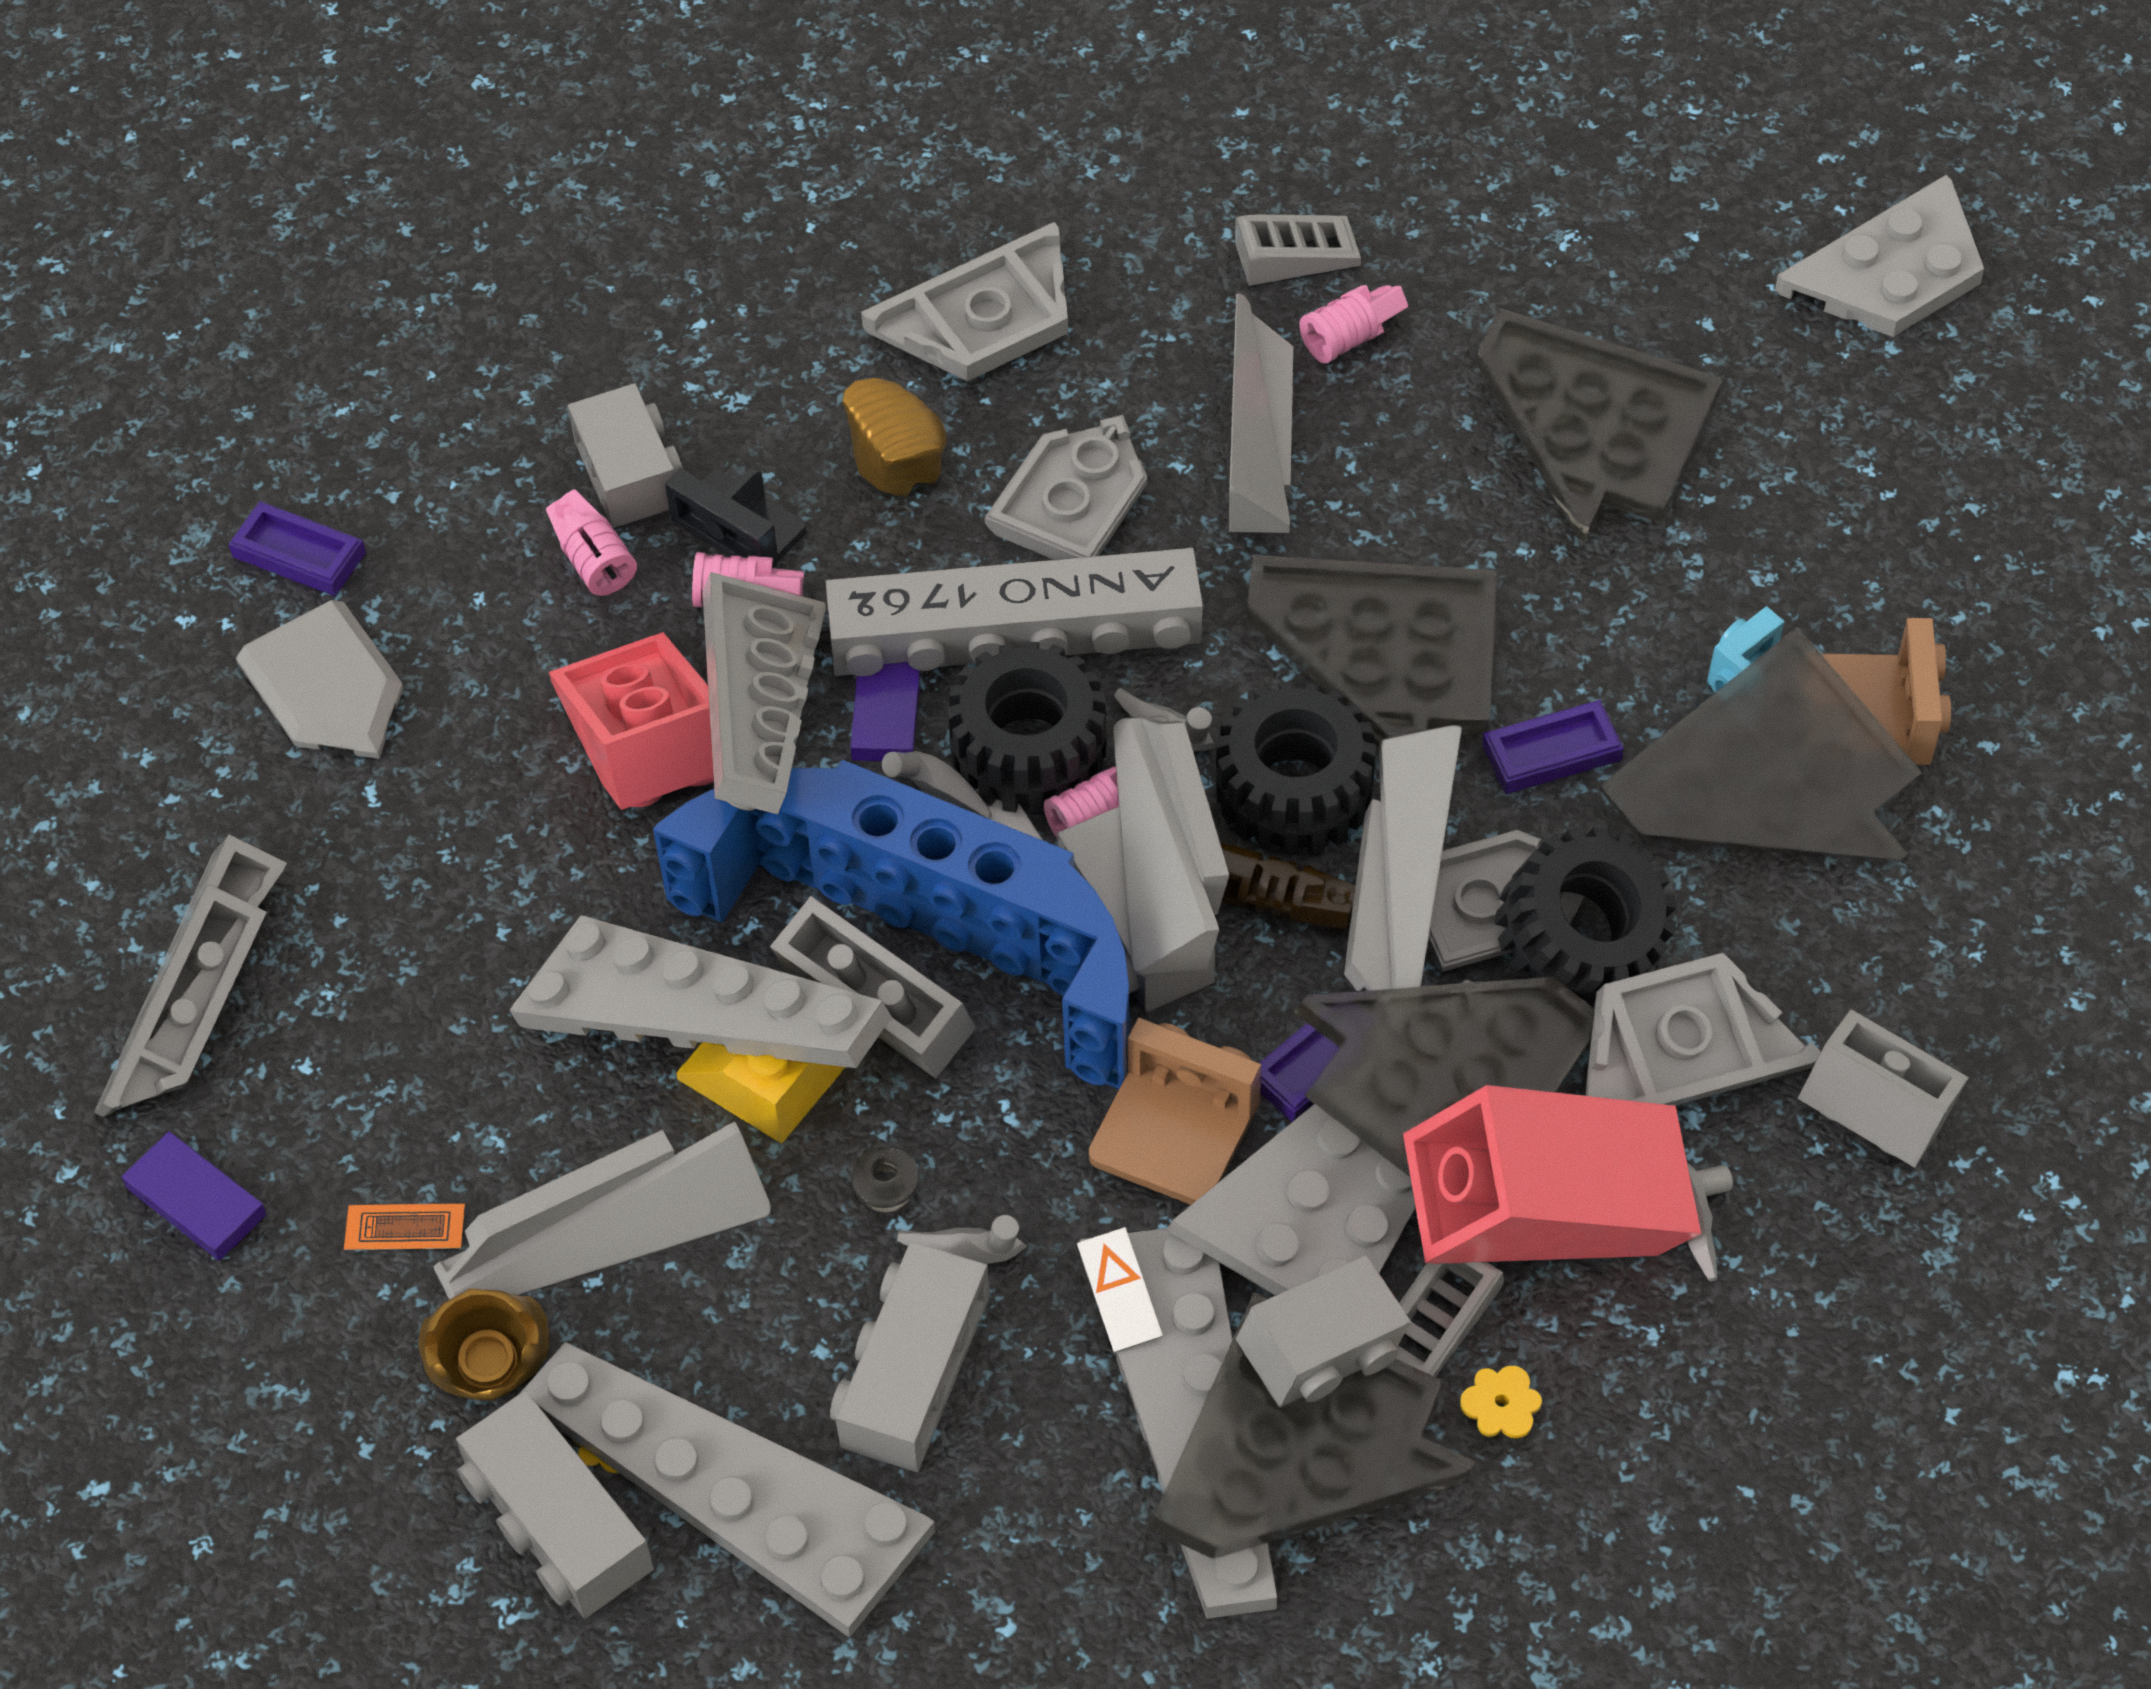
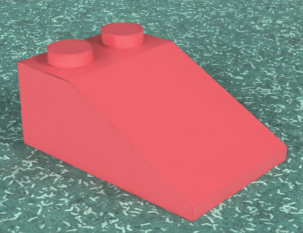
(640, 719)

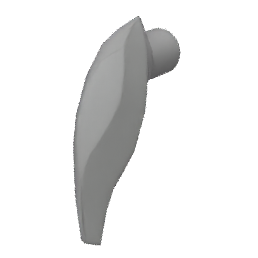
(1196, 722)
(935, 779)
(1707, 1183)
(973, 1243)

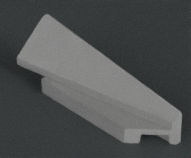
(1260, 426)
(1168, 847)
(1401, 860)
(194, 976)
(610, 1214)

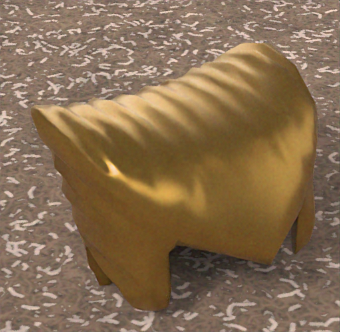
(893, 436)
(484, 1343)

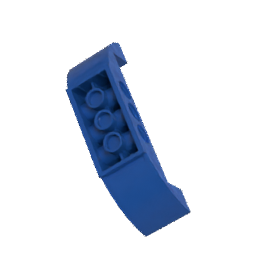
(924, 870)

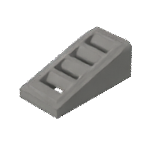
(1265, 259)
(1487, 1284)

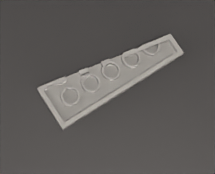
(757, 685)
(666, 989)
(1168, 1388)
(771, 1508)

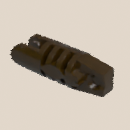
(1285, 889)

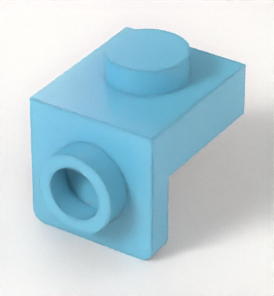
(1743, 645)

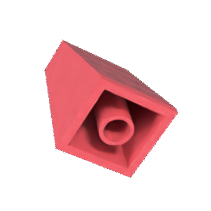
(1549, 1178)

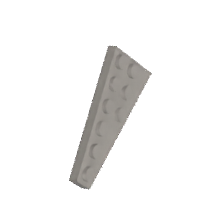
(1301, 1206)

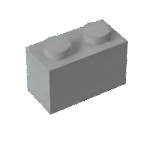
(624, 453)
(1882, 1088)
(1323, 1332)

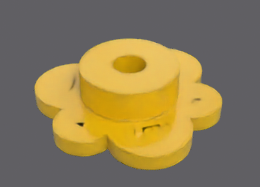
(1507, 1387)

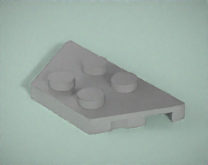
(1894, 264)
(981, 309)
(1688, 1035)

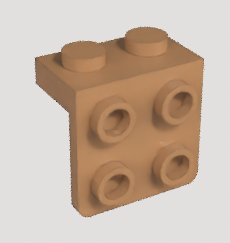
(1903, 688)
(1177, 1112)

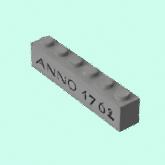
(963, 612)

